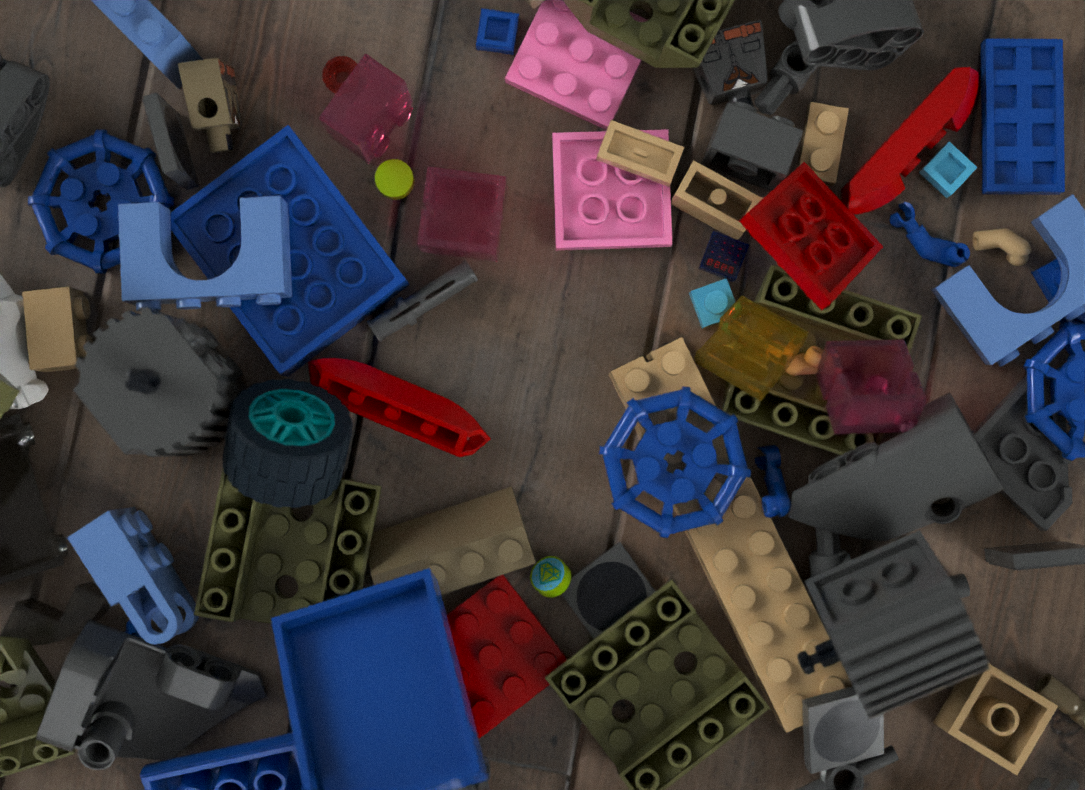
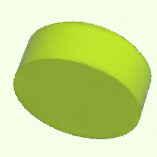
(394, 179)

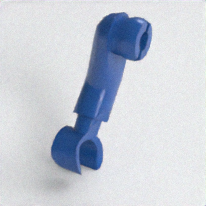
(929, 247)
(778, 499)

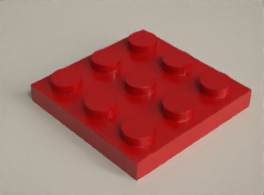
(811, 235)
(501, 652)

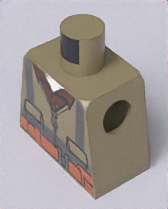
(209, 85)

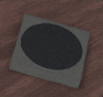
(170, 141)
(1036, 555)
(607, 589)
(839, 731)

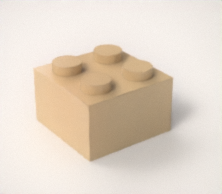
(996, 717)

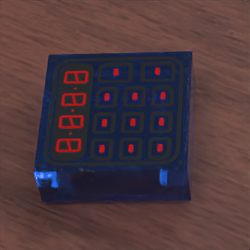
(723, 256)

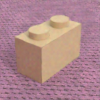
(714, 200)
(55, 327)

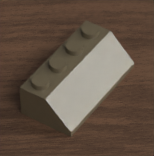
(456, 543)

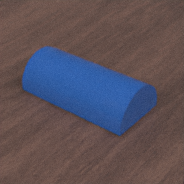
(245, 766)

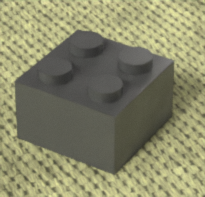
(752, 146)

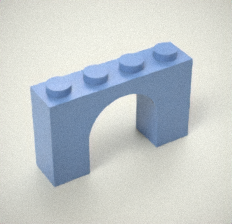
(151, 34)
(154, 279)
(998, 331)

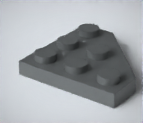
(1026, 459)

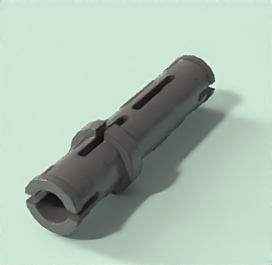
(382, 325)

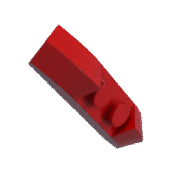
(942, 108)
(399, 405)

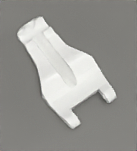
(13, 350)

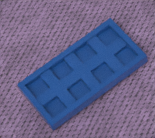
(1022, 116)

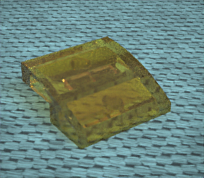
(751, 347)

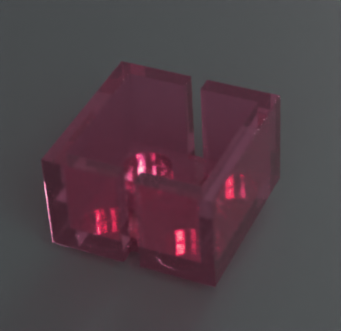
(367, 109)
(465, 215)
(870, 386)

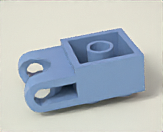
(135, 573)

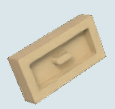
(823, 140)
(640, 153)

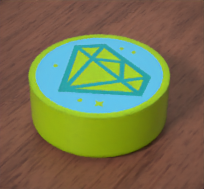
(550, 576)

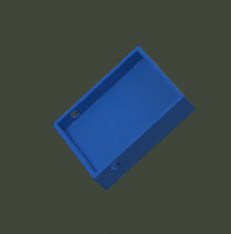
(335, 260)
(378, 691)

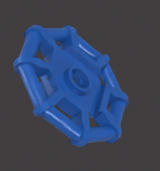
(80, 192)
(1066, 390)
(681, 484)

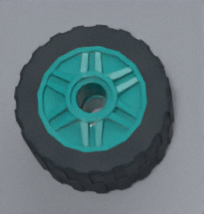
(286, 443)

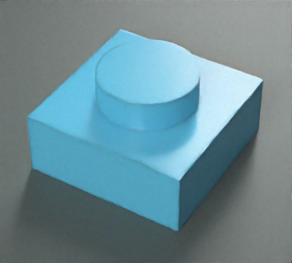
(948, 169)
(712, 302)

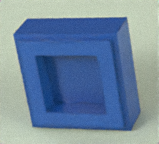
(497, 31)

